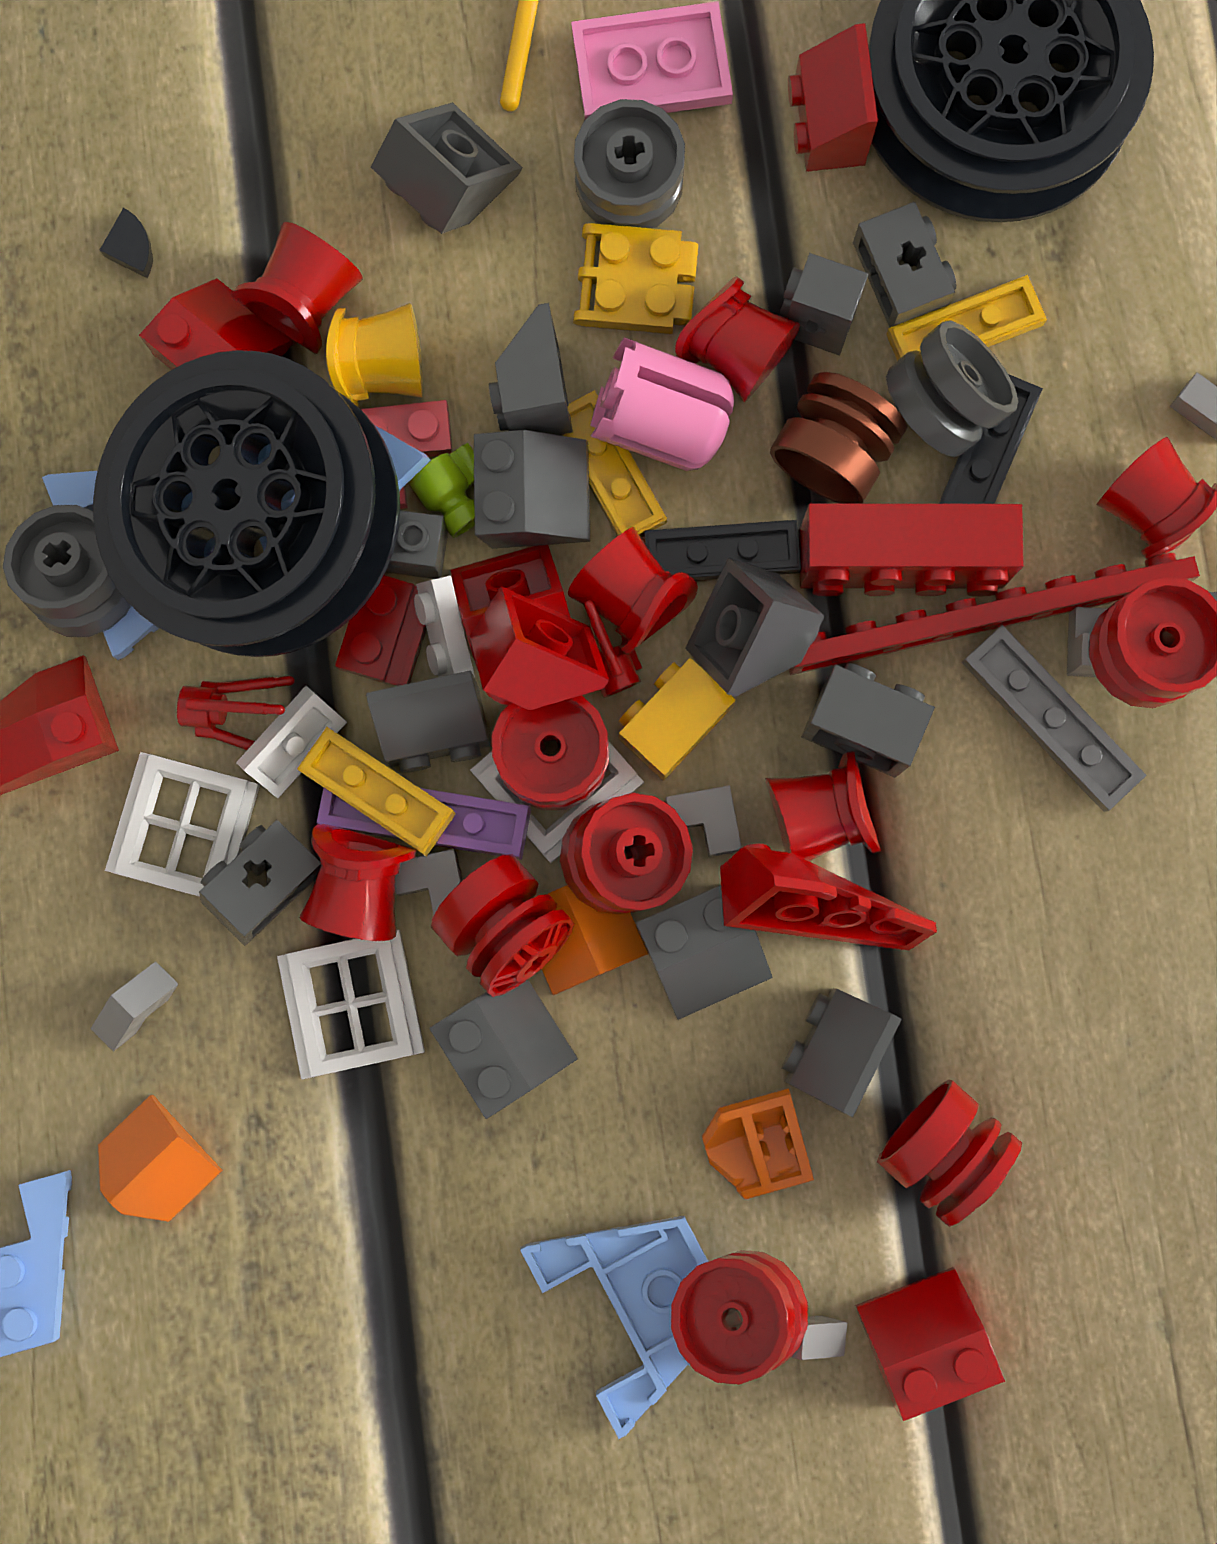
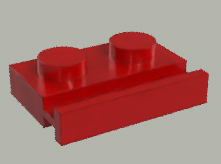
(384, 635)

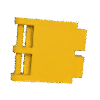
(636, 279)

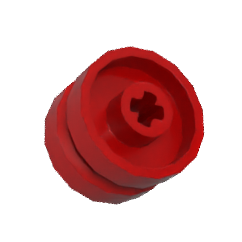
(1156, 643)
(559, 779)
(655, 847)
(710, 1328)

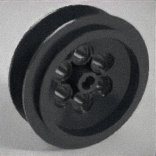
(998, 156)
(319, 551)

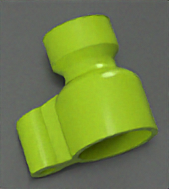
(443, 487)

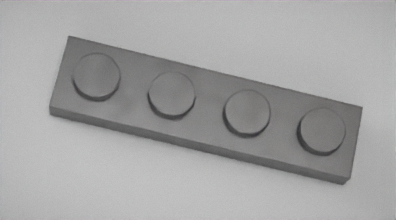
(1054, 719)

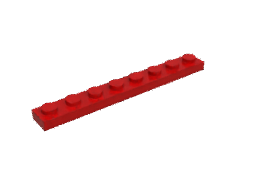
(1010, 608)

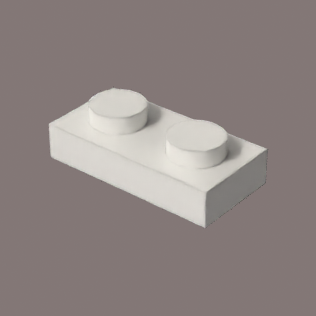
(439, 610)
(287, 741)

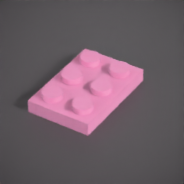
(654, 56)

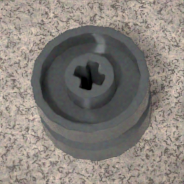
(629, 164)
(951, 389)
(60, 572)

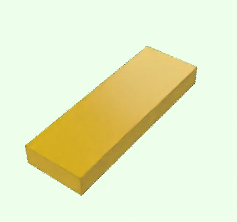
(989, 315)
(615, 476)
(376, 791)

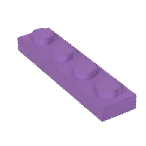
(477, 827)

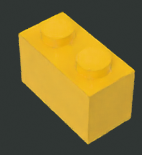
(675, 717)

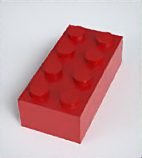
(910, 548)

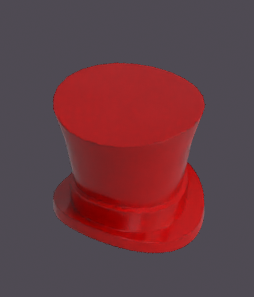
(299, 285)
(737, 338)
(1160, 499)
(632, 589)
(823, 811)
(354, 884)

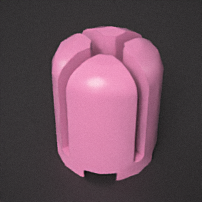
(663, 407)

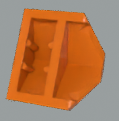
(595, 946)
(758, 1145)
(153, 1164)

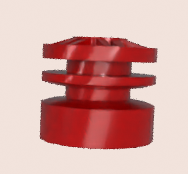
(501, 924)
(960, 1162)

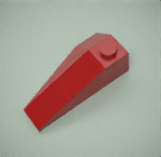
(52, 725)
(799, 898)

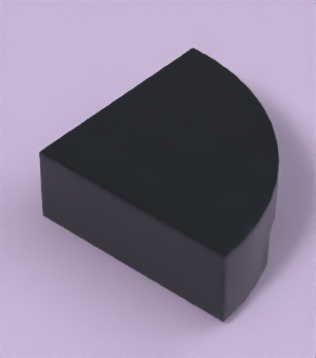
(129, 244)

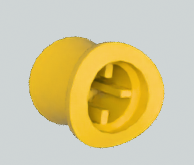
(375, 354)

